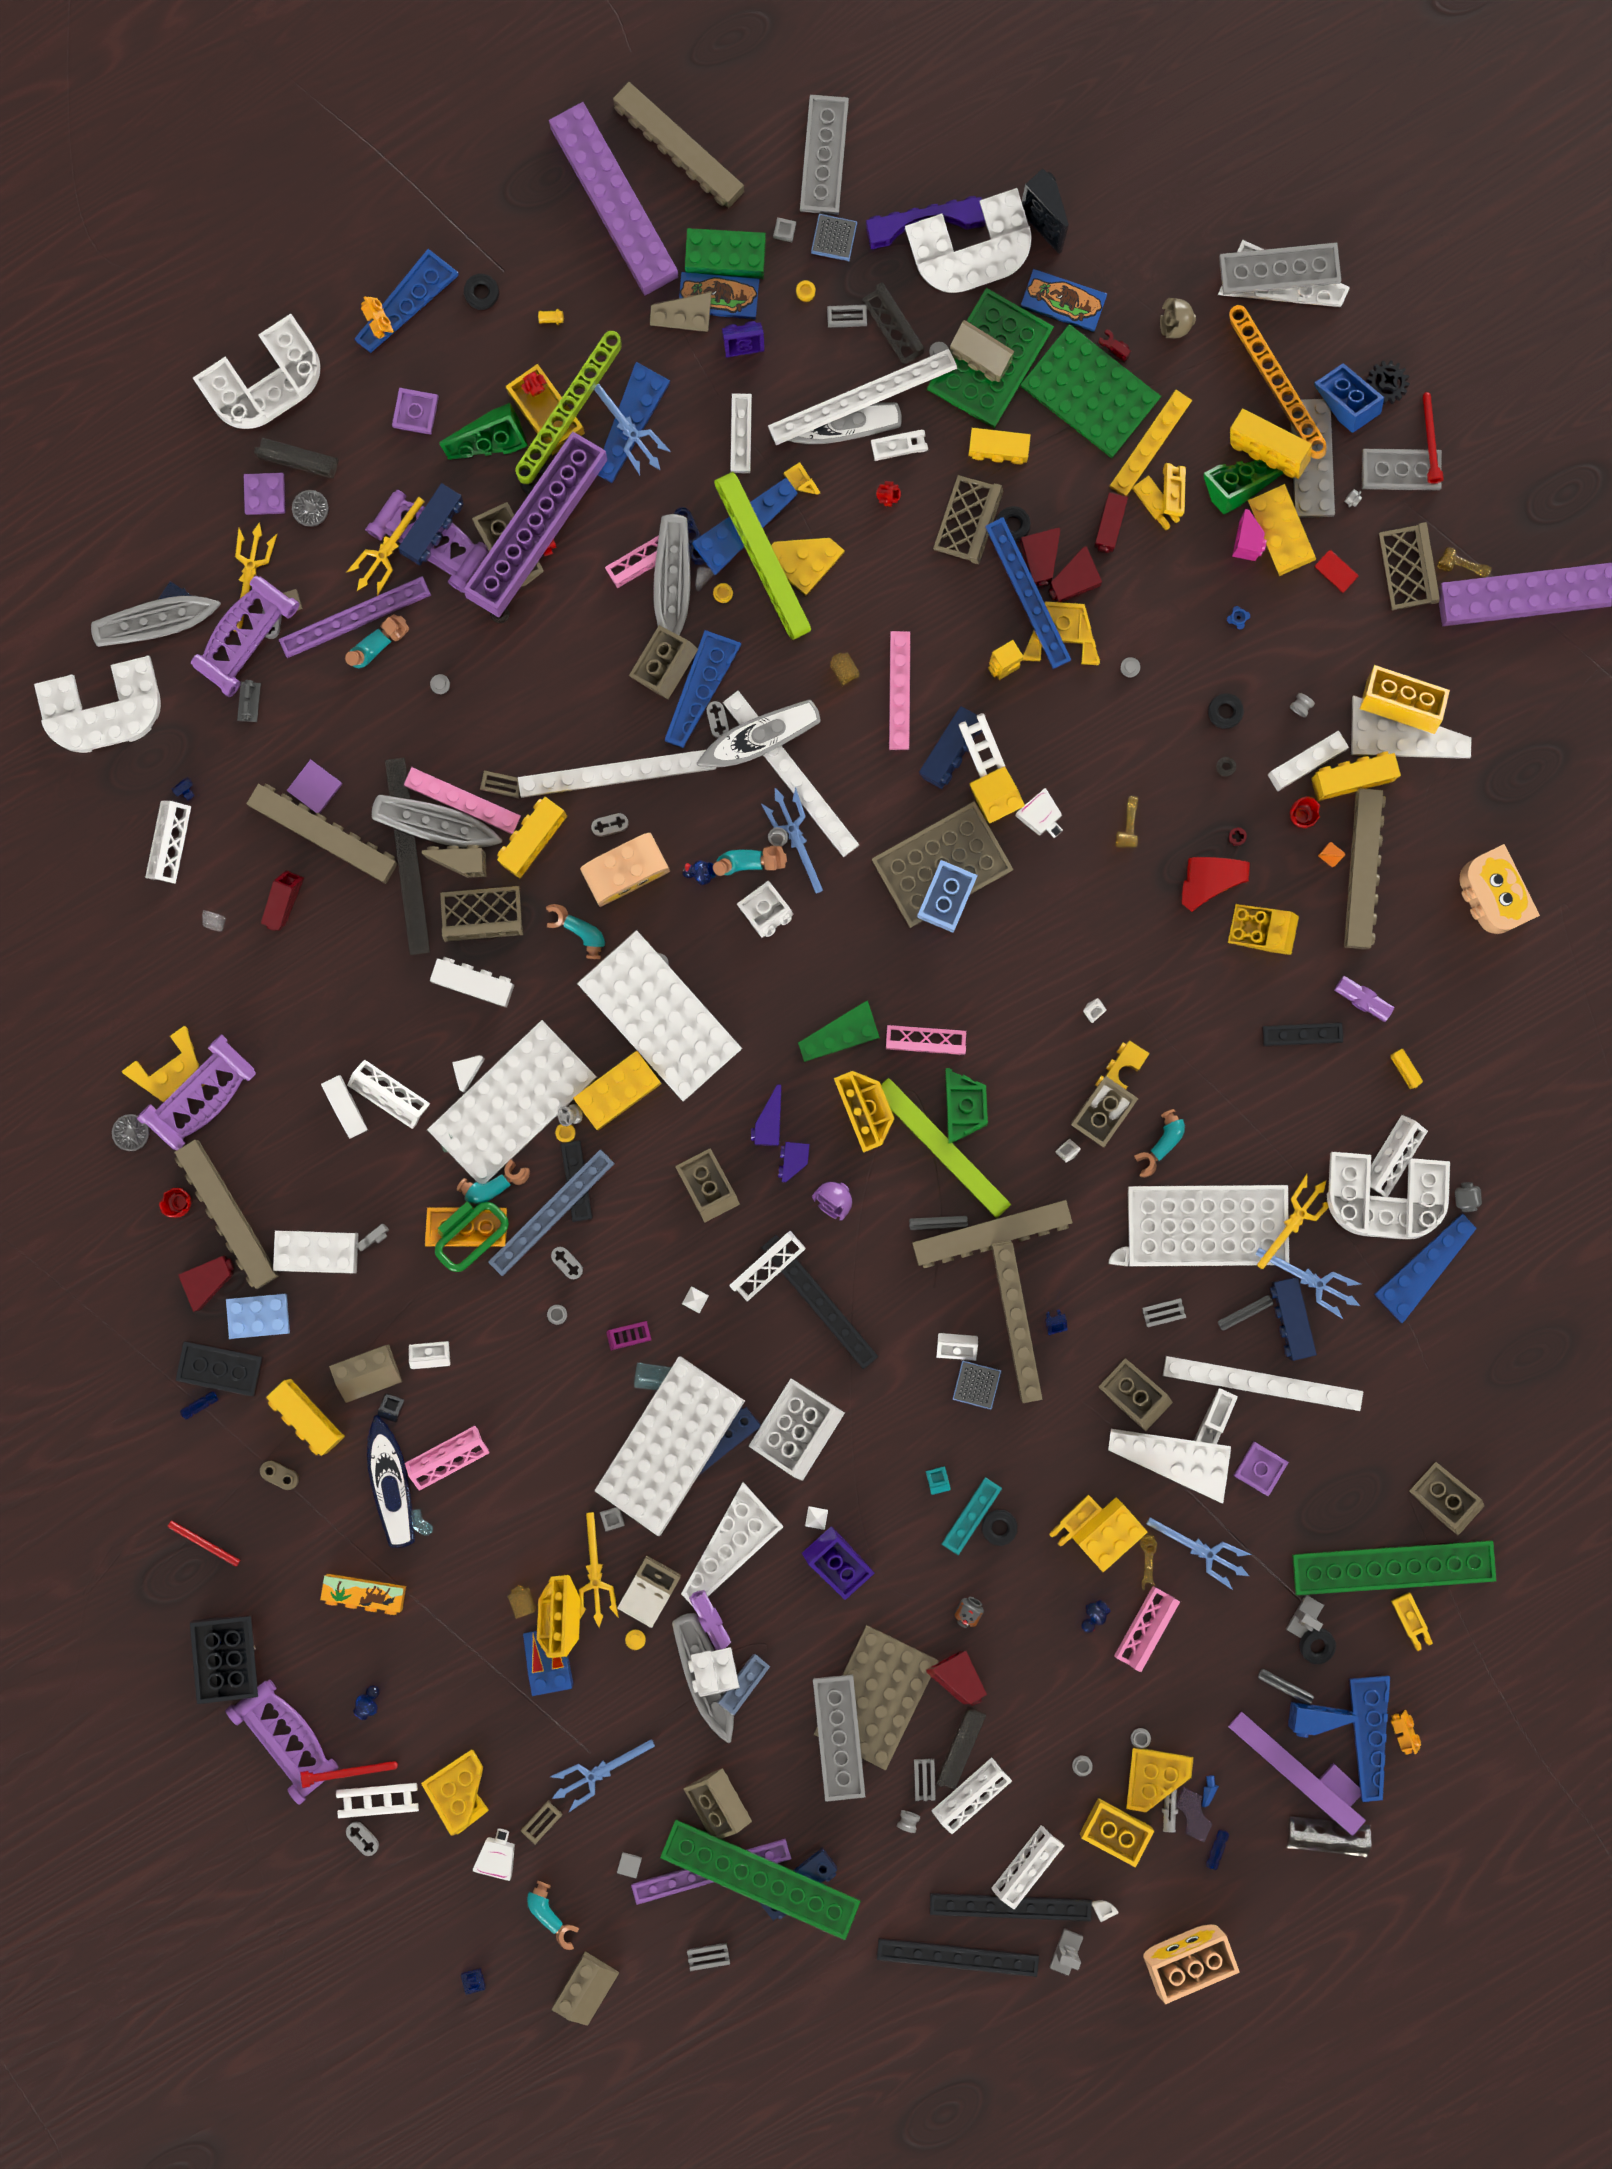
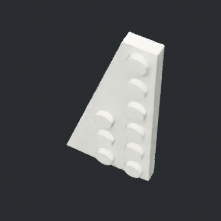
(1323, 295)
(1378, 734)
(1188, 1462)
(739, 1536)

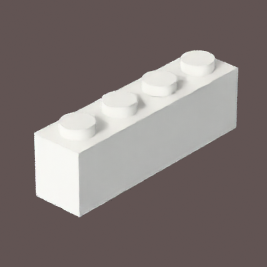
(1308, 761)
(471, 982)

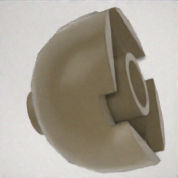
(1177, 318)

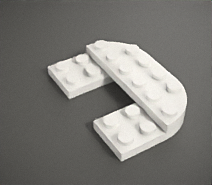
(978, 263)
(272, 394)
(105, 724)
(1387, 1216)

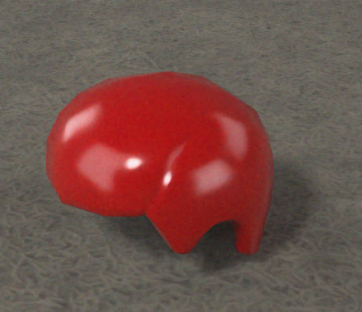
(1305, 812)
(175, 1203)

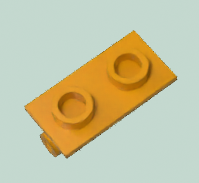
(373, 310)
(1409, 1740)

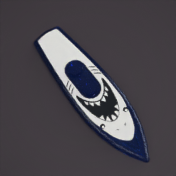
(390, 1484)

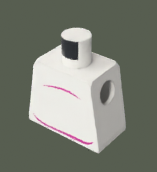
(1041, 814)
(496, 1857)

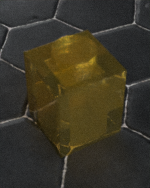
(844, 668)
(521, 1601)

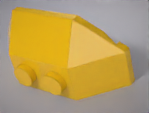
(866, 1108)
(558, 1617)

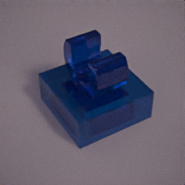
(184, 788)
(1056, 1324)
(473, 1981)

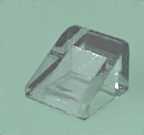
(703, 576)
(213, 921)

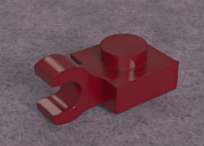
(1117, 348)

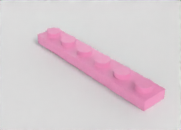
(899, 690)
(462, 800)

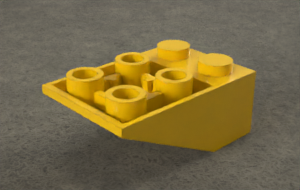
(1263, 929)

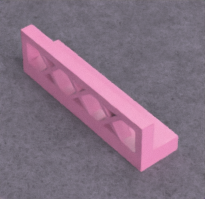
(635, 570)
(926, 1047)
(444, 1455)
(1150, 1630)

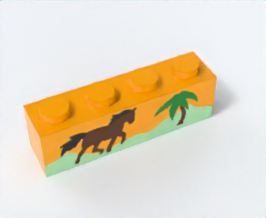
(363, 1593)

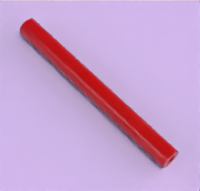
(204, 1543)

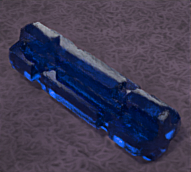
(199, 1405)
(1218, 1849)

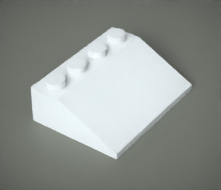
(796, 1429)

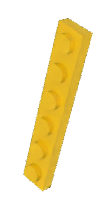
(1150, 443)

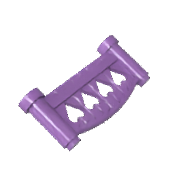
(460, 568)
(224, 672)
(223, 1059)
(251, 1711)

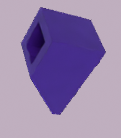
(795, 1159)

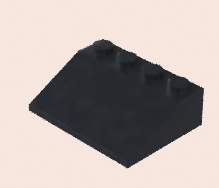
(1045, 209)
(223, 1659)

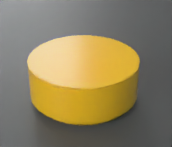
(805, 291)
(565, 1133)

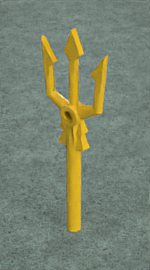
(386, 549)
(249, 570)
(1295, 1219)
(594, 1575)

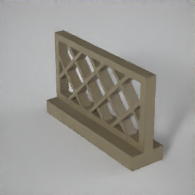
(987, 516)
(1427, 566)
(486, 929)

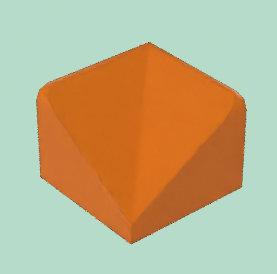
(1331, 854)

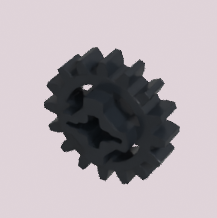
(1385, 376)

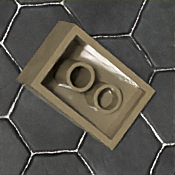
(1104, 1111)
(707, 1185)
(1136, 1394)
(1447, 1498)

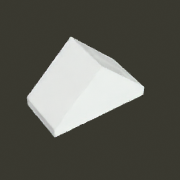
(466, 1070)

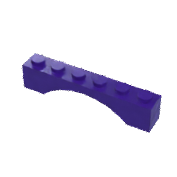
(886, 229)

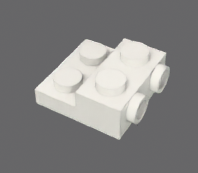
(765, 909)
(713, 1672)

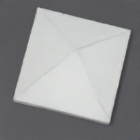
(1094, 1010)
(1068, 1150)
(695, 1299)
(816, 1518)

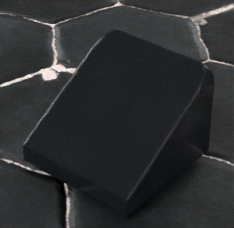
(390, 1407)

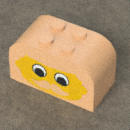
(624, 869)
(1496, 892)
(1190, 1962)

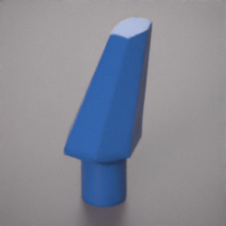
(1209, 1791)

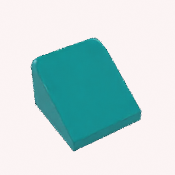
(938, 1480)

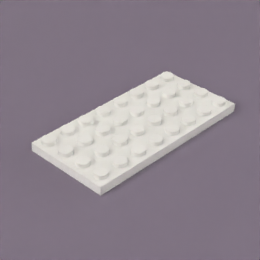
(659, 1015)
(511, 1103)
(1205, 1224)
(669, 1446)

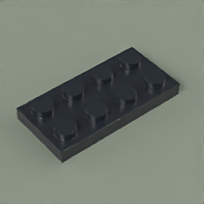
(219, 1368)

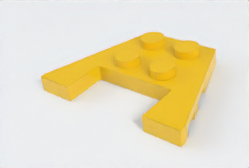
(1072, 626)
(173, 1074)

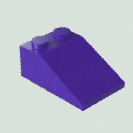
(743, 339)
(768, 1124)
(837, 1563)

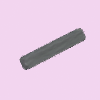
(938, 1223)
(1245, 1312)
(1285, 1686)

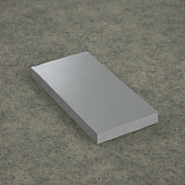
(1397, 469)

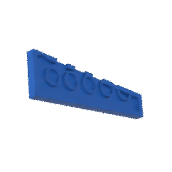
(417, 288)
(638, 402)
(723, 541)
(706, 673)
(1414, 1280)
(1370, 1704)

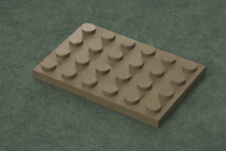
(957, 839)
(887, 1690)

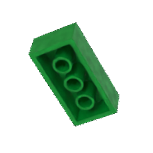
(725, 253)

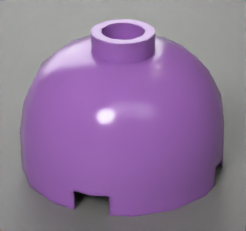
(834, 1199)

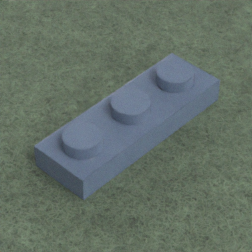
(748, 1679)

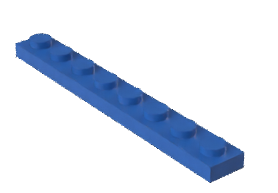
(1028, 593)

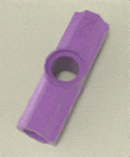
(1364, 998)
(710, 1620)

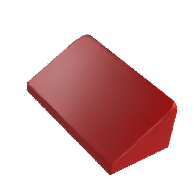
(1336, 571)

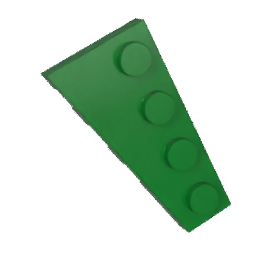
(845, 1032)

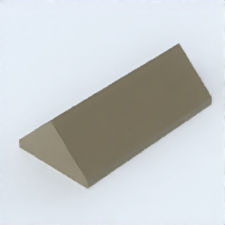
(491, 526)

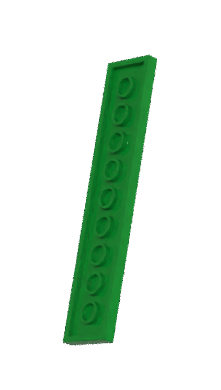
(1394, 1567)
(760, 1879)

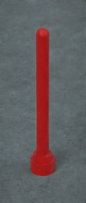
(1434, 475)
(309, 1778)

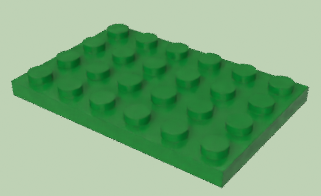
(1013, 328)
(1090, 391)

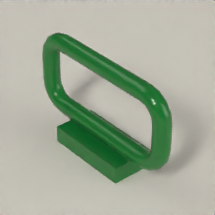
(457, 1222)

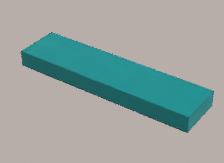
(971, 1516)

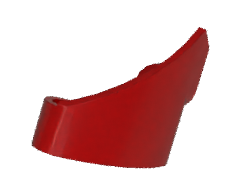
(1210, 877)

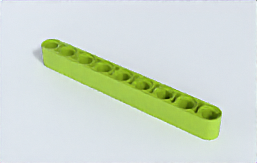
(569, 397)
(762, 555)
(944, 1151)

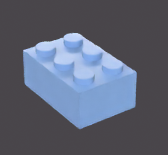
(947, 896)

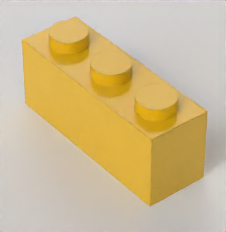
(999, 445)

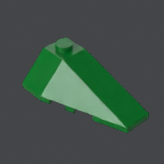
(489, 434)
(1237, 483)

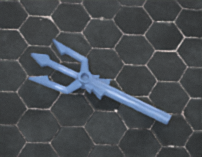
(629, 430)
(795, 834)
(1314, 1281)
(1203, 1551)
(597, 1773)

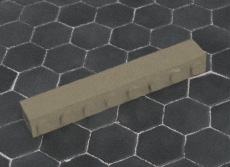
(678, 145)
(322, 833)
(1363, 869)
(226, 1214)
(999, 1230)
(1016, 1321)

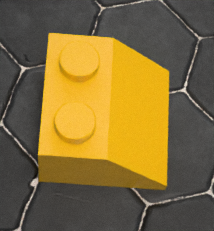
(996, 794)

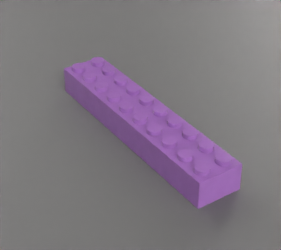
(613, 198)
(535, 524)
(1525, 594)

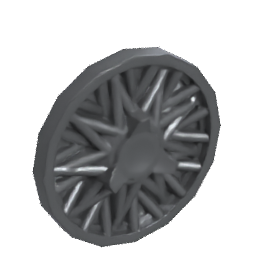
(310, 508)
(130, 1133)

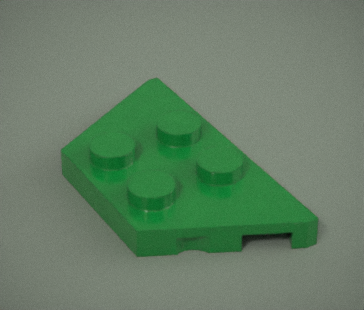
(965, 1105)

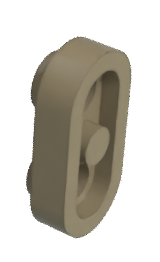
(279, 1474)

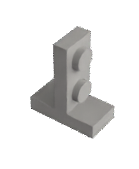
(1305, 1617)
(1066, 1952)

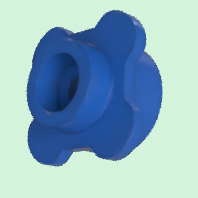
(1243, 617)

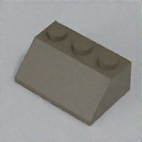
(981, 351)
(663, 662)
(366, 1373)
(718, 1804)
(585, 1990)

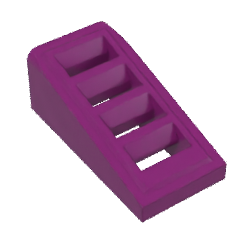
(611, 1338)

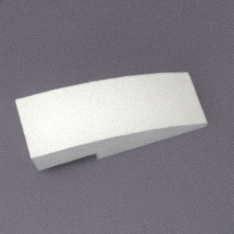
(344, 1106)
(1216, 1417)

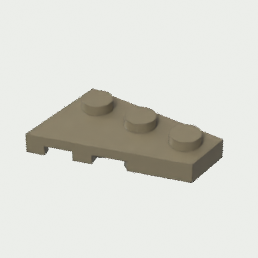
(683, 313)

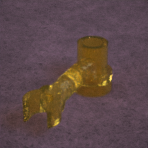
(1449, 559)
(1128, 838)
(1145, 1542)

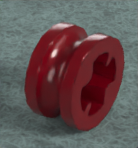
(1241, 832)

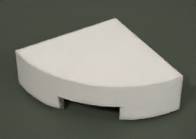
(1120, 1257)
(1104, 1909)

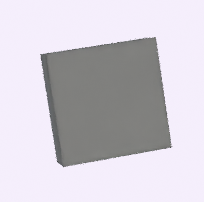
(784, 229)
(612, 1518)
(629, 1865)

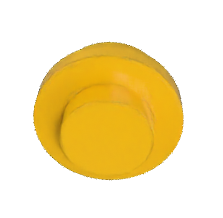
(723, 593)
(635, 1639)

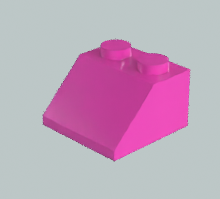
(1249, 538)

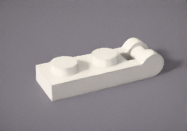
(898, 445)

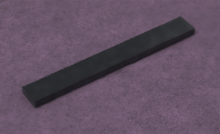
(824, 1307)
(1027, 1909)
(957, 1957)

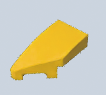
(800, 480)

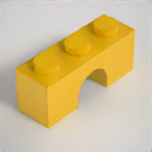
(1005, 660)
(1130, 1056)

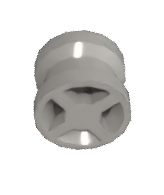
(1302, 705)
(570, 1115)
(908, 1821)

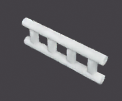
(975, 748)
(368, 1810)

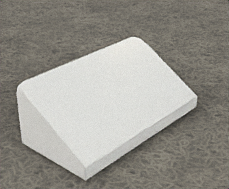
(957, 1346)
(429, 1355)

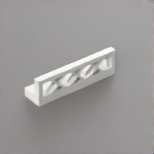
(161, 841)
(385, 1096)
(1392, 1154)
(759, 1264)
(969, 1794)
(1028, 1869)

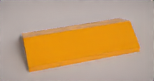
(471, 1235)

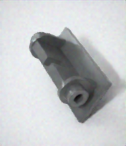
(249, 701)

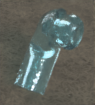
(419, 1524)

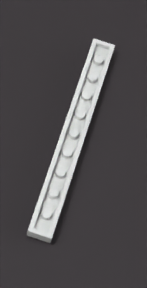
(862, 396)
(611, 774)
(794, 777)
(1262, 1383)

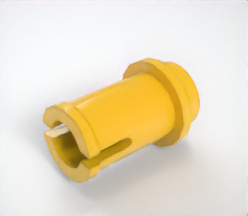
(551, 317)

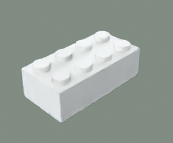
(315, 1252)

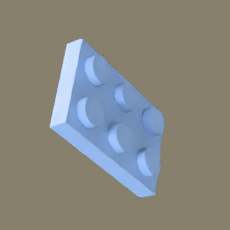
(257, 1316)

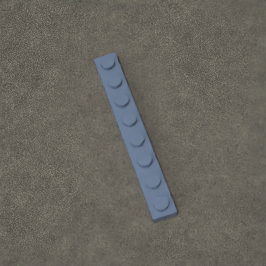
(550, 1213)

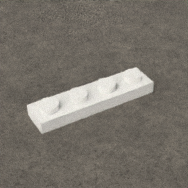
(741, 433)

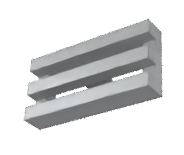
(852, 323)
(1180, 1308)
(924, 1797)
(726, 1961)

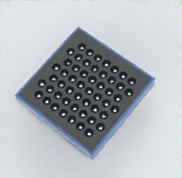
(834, 237)
(976, 1384)

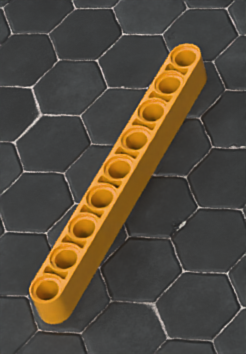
(1273, 373)

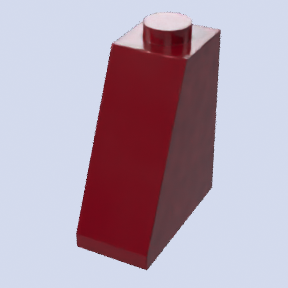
(1110, 522)
(1040, 555)
(1076, 578)
(281, 900)
(205, 1281)
(959, 1678)

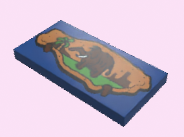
(729, 297)
(1063, 300)

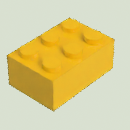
(1109, 1534)
(1116, 1832)

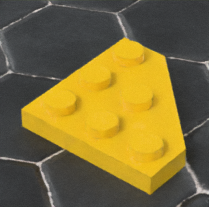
(806, 560)
(1155, 1777)
(455, 1791)

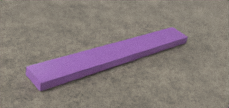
(354, 617)
(1296, 1773)
(684, 1880)

